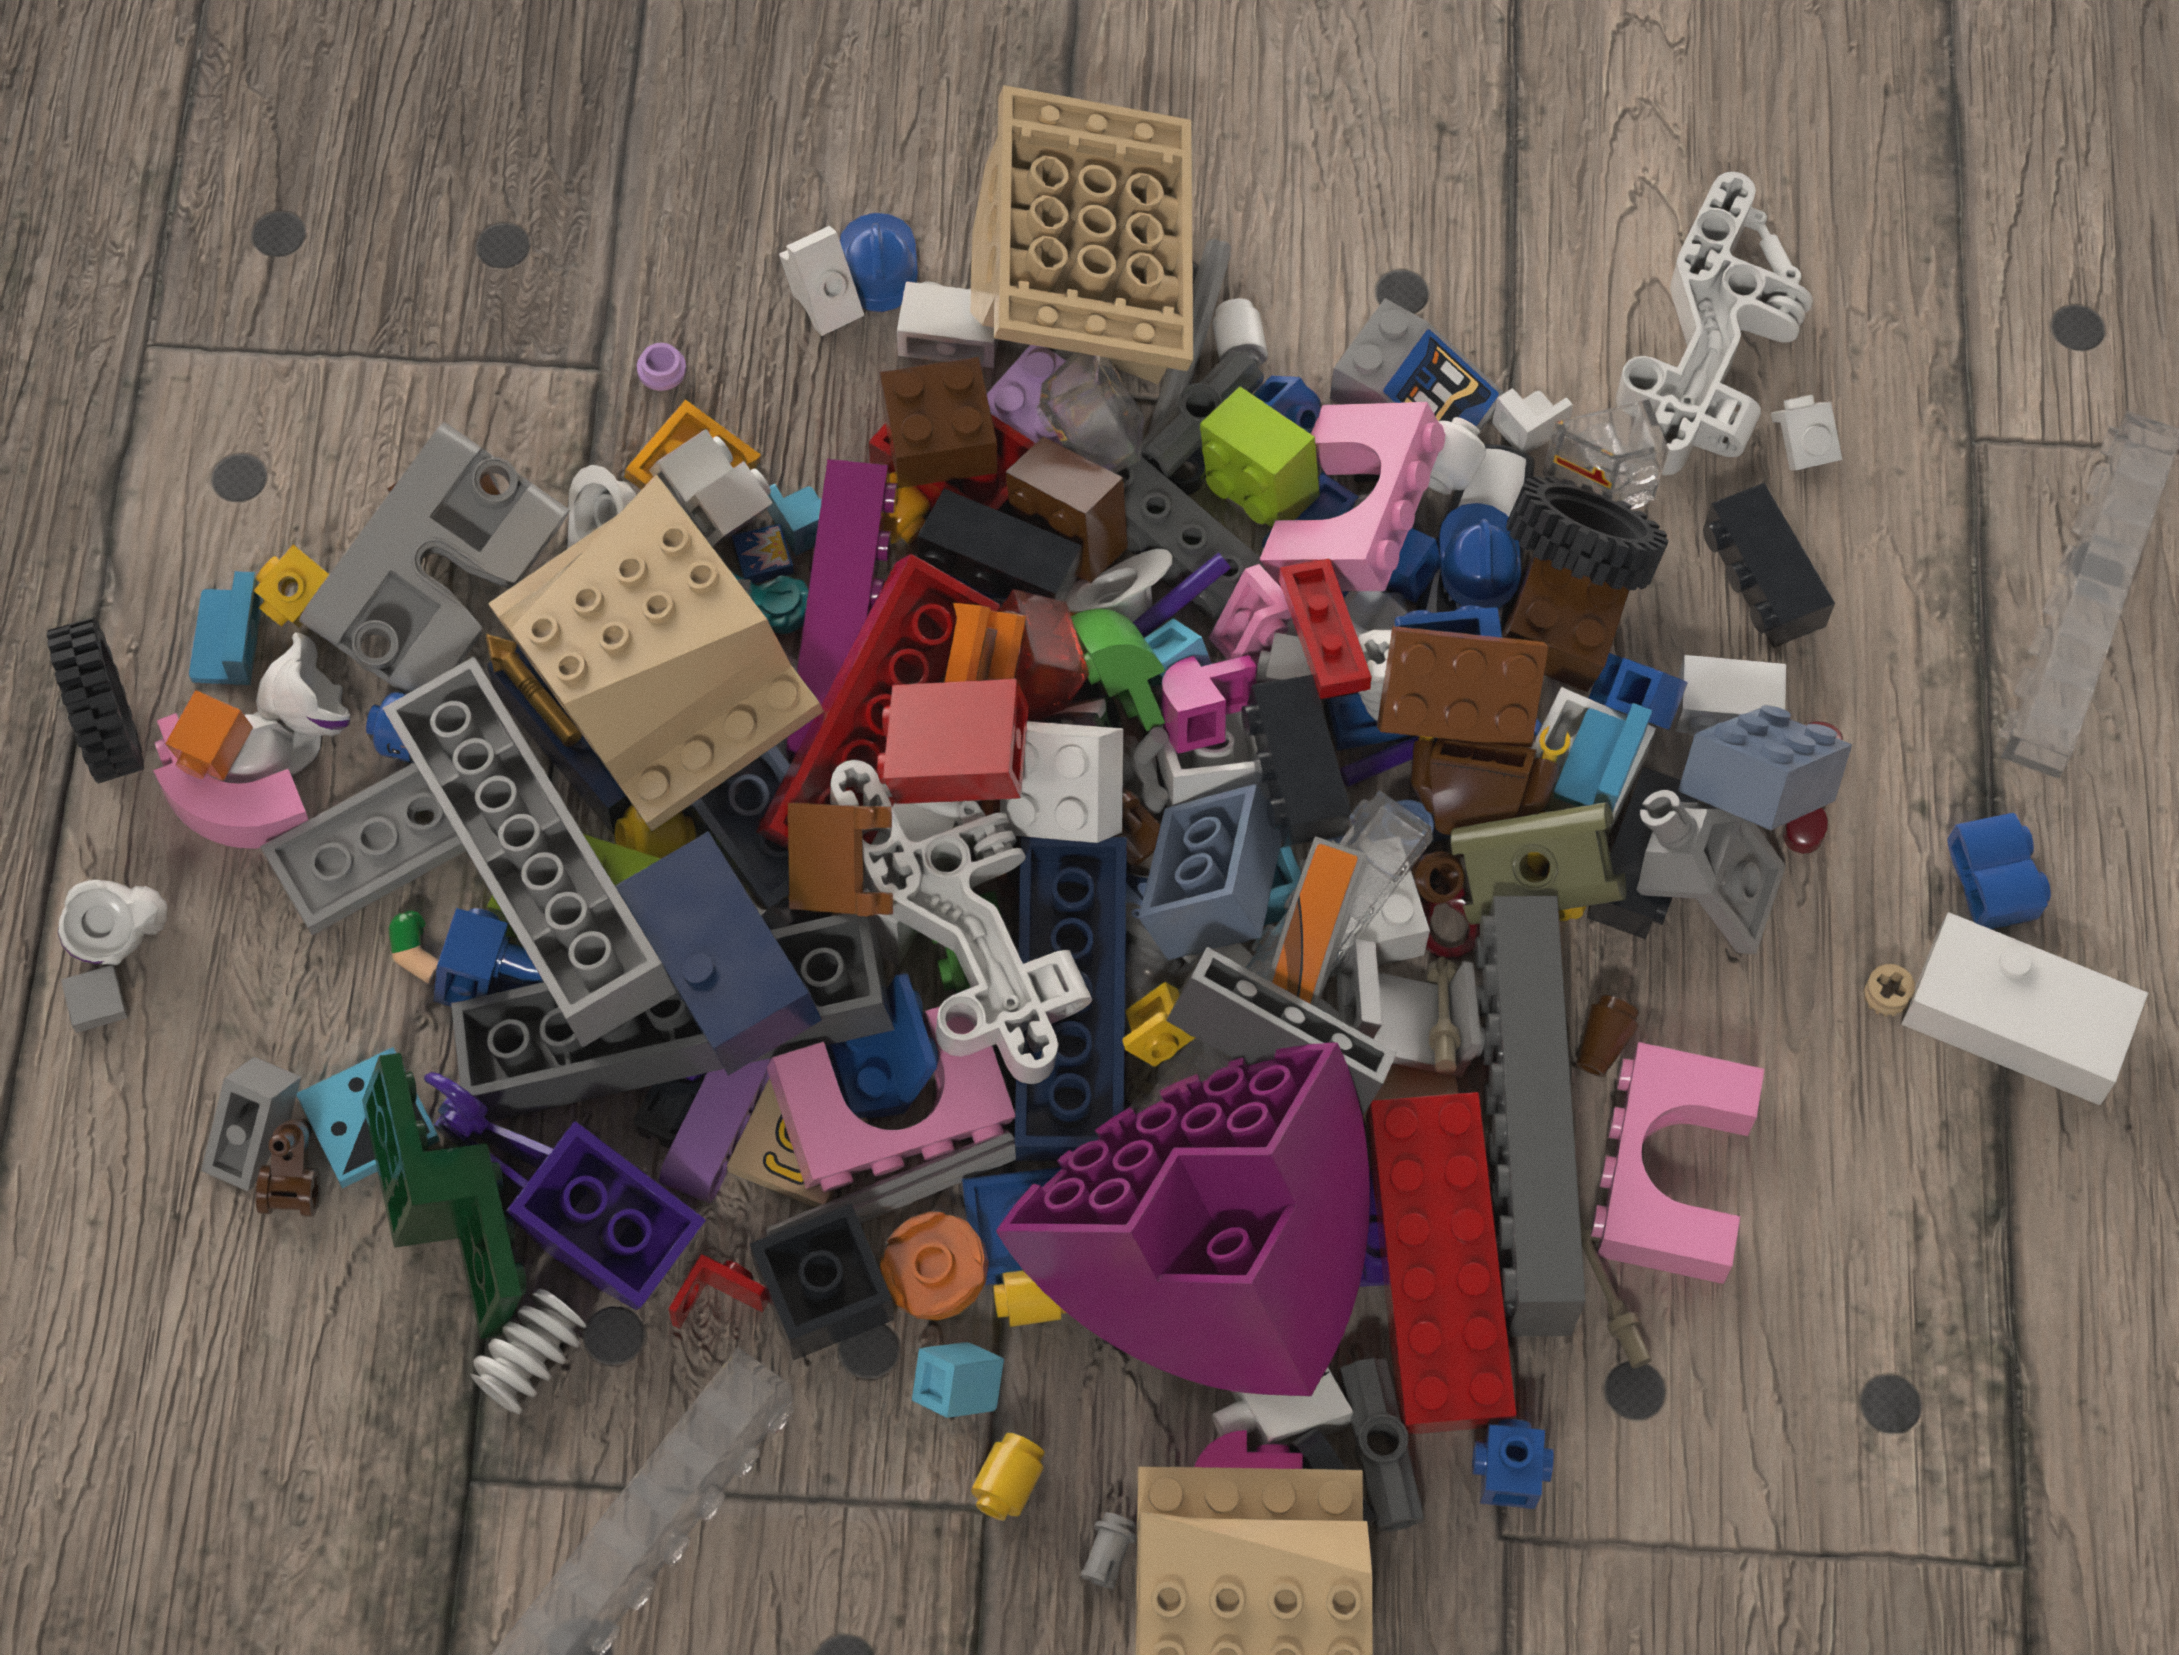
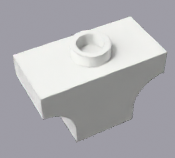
(822, 280)

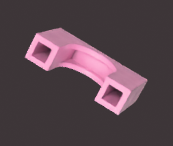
(1366, 542)
(836, 1143)
(1638, 1219)

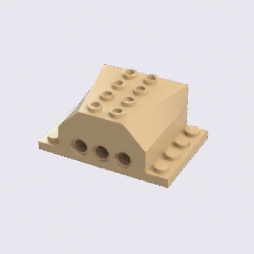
(1087, 232)
(657, 655)
(1252, 1562)

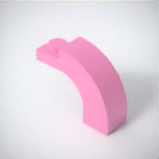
(229, 812)

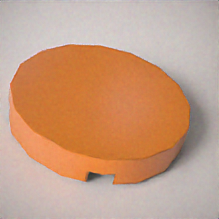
(934, 1265)

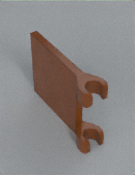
(828, 858)

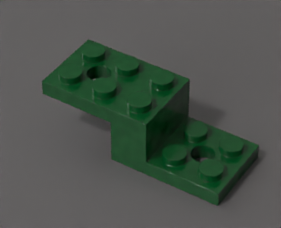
(443, 1195)

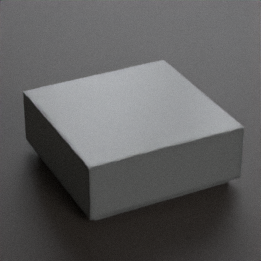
(94, 998)

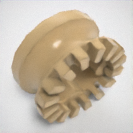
(1895, 1003)

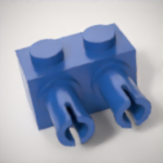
(480, 959)

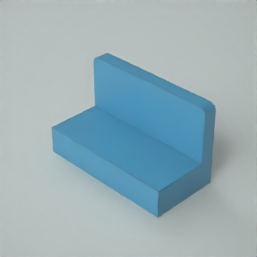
(227, 633)
(1601, 757)

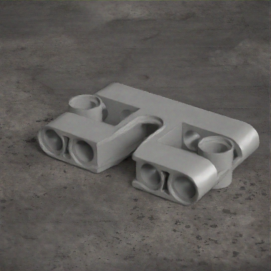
(428, 512)

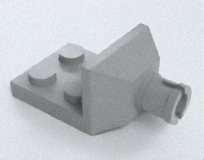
(1714, 859)

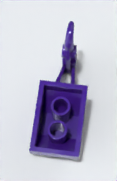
(581, 1201)

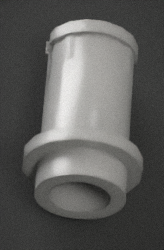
(1109, 1549)

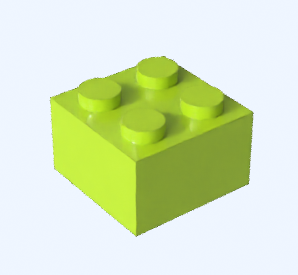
(1259, 459)

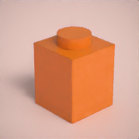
(208, 737)

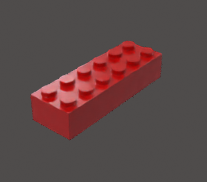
(899, 644)
(1440, 1263)

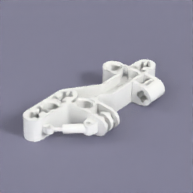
(1692, 398)
(1003, 991)

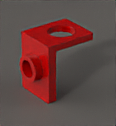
(727, 1277)

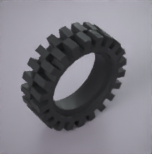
(1587, 533)
(95, 700)

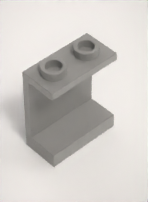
(1404, 1010)

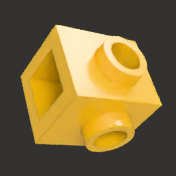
(279, 576)

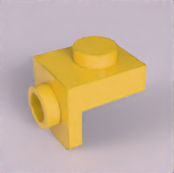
(1151, 1035)

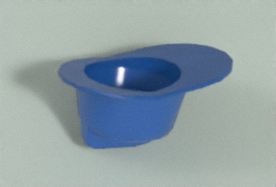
(880, 259)
(1479, 556)

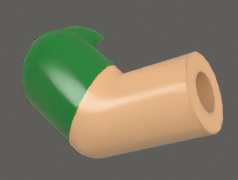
(406, 946)

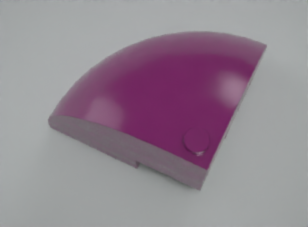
(1214, 1224)

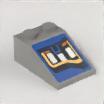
(1409, 361)

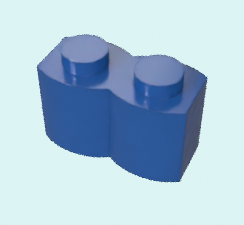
(1998, 871)

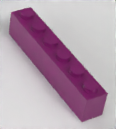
(843, 572)

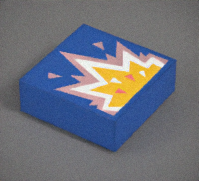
(763, 554)

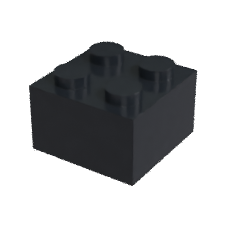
(822, 1281)

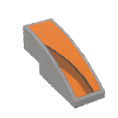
(1317, 919)

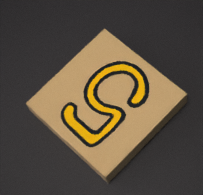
(767, 1155)

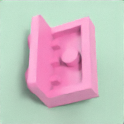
(1251, 616)

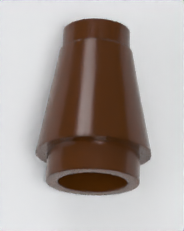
(1438, 876)
(1606, 1034)

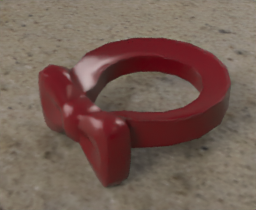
(1474, 930)

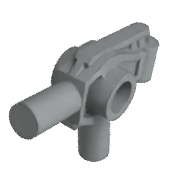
(1141, 768)

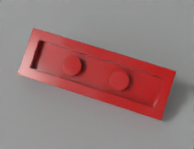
(1325, 628)

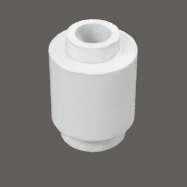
(1239, 329)

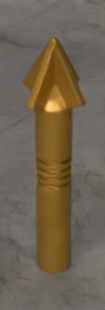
(505, 658)

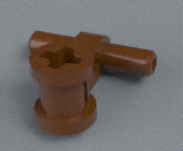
(288, 1180)

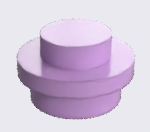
(661, 367)

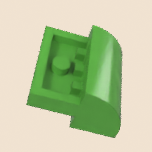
(1120, 662)

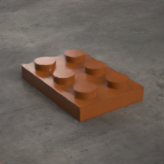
(1462, 686)

